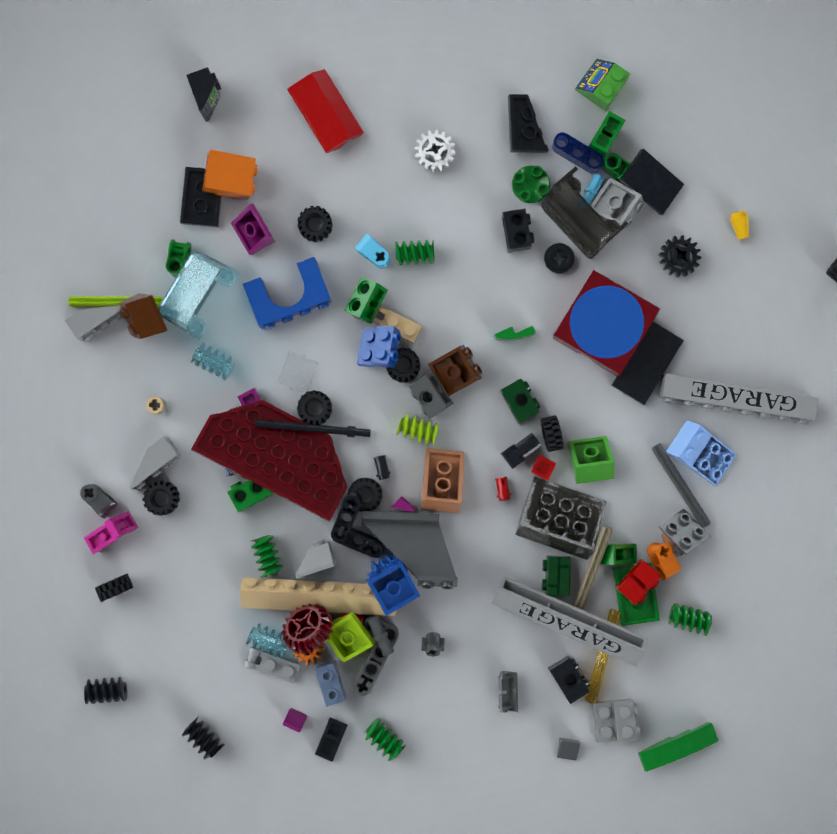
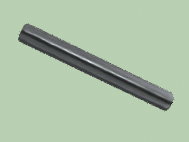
(681, 485)

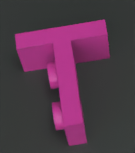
(110, 532)

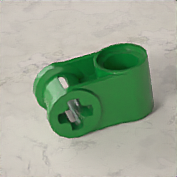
(619, 169)
(177, 254)

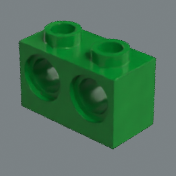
(607, 133)
(366, 300)
(252, 496)

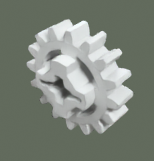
(427, 153)

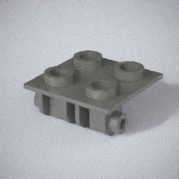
(684, 533)

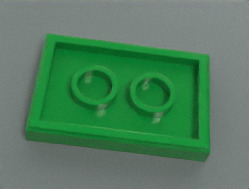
(639, 613)

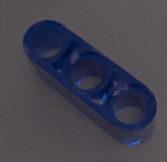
(573, 144)

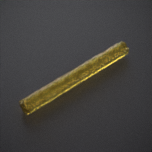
(600, 665)

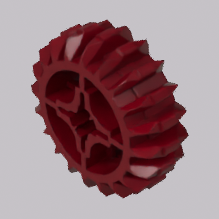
(307, 629)

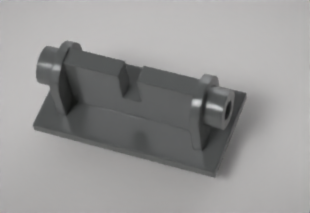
(508, 685)

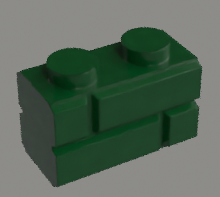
(557, 575)

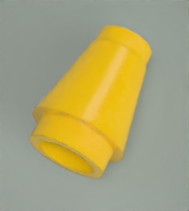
(740, 224)

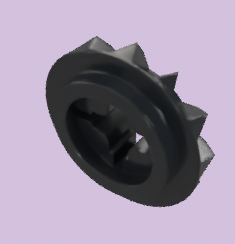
(564, 251)

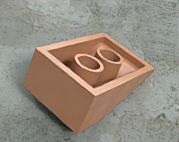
(442, 481)

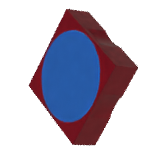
(606, 323)

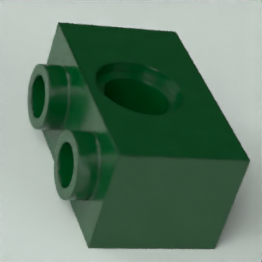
(520, 412)

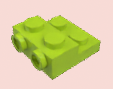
(349, 637)

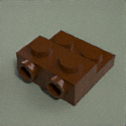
(456, 369)

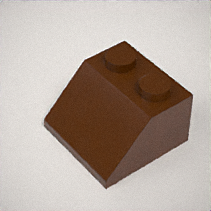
(142, 316)

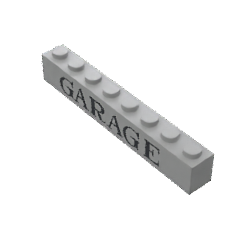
(738, 397)
(570, 621)

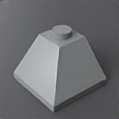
(317, 559)

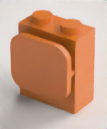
(229, 175)

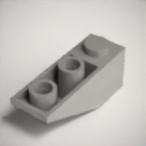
(89, 321)
(155, 459)

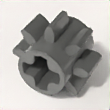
(433, 644)

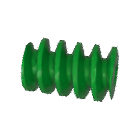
(415, 252)
(266, 555)
(690, 618)
(384, 739)

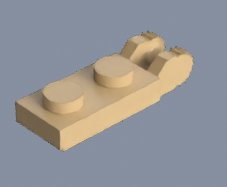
(408, 329)

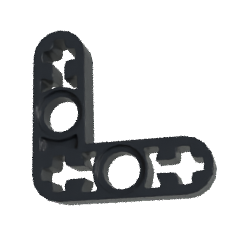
(349, 532)

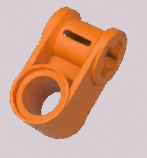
(664, 560)

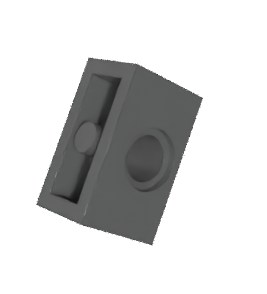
(440, 398)

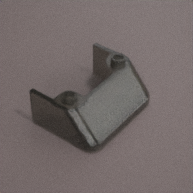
(578, 218)

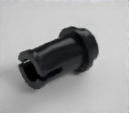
(382, 468)

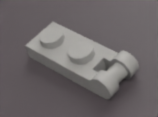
(271, 665)

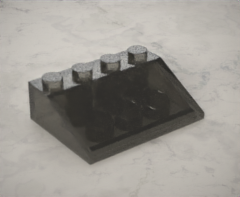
(561, 518)

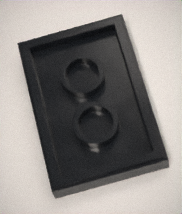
(652, 181)
(198, 206)

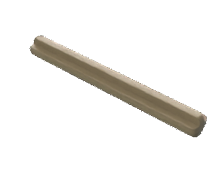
(593, 567)

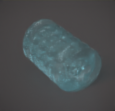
(213, 361)
(267, 640)

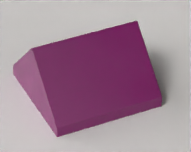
(252, 230)

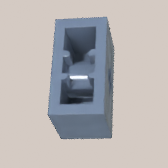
(330, 683)

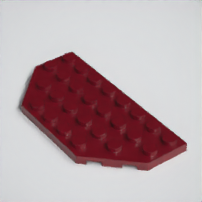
(285, 462)

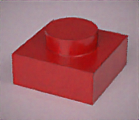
(543, 467)

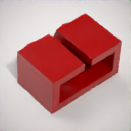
(638, 581)

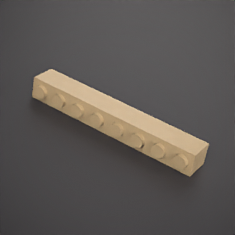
(289, 594)

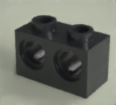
(512, 230)

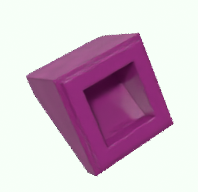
(403, 504)
(295, 720)

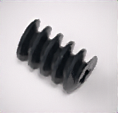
(105, 691)
(202, 739)

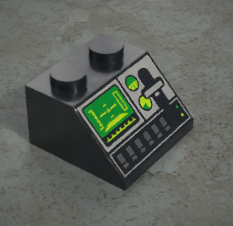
(205, 91)

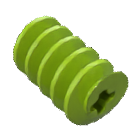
(418, 429)

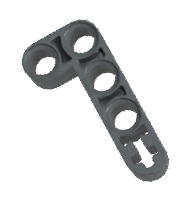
(374, 658)

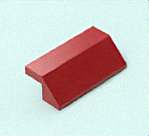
(325, 110)

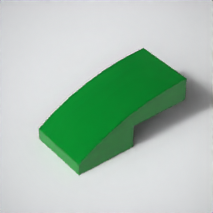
(509, 334)

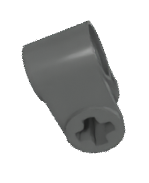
(100, 502)

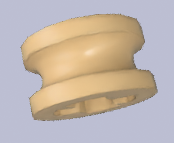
(151, 409)

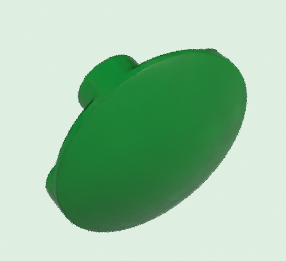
(530, 184)

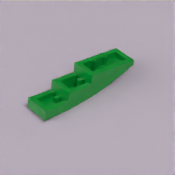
(678, 747)

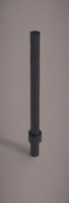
(350, 431)

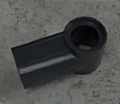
(518, 452)

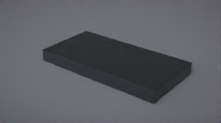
(648, 363)

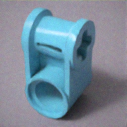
(370, 249)

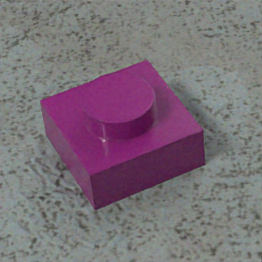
(249, 397)

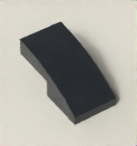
(331, 739)

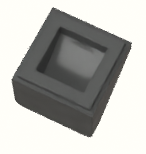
(568, 749)

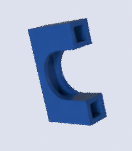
(314, 296)

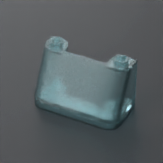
(191, 291)

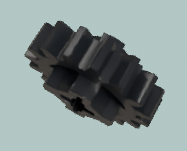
(674, 249)

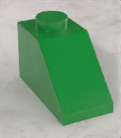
(620, 554)

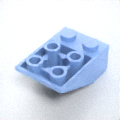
(701, 452)

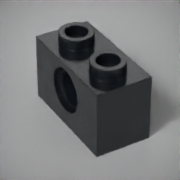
(574, 690)

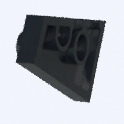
(523, 127)

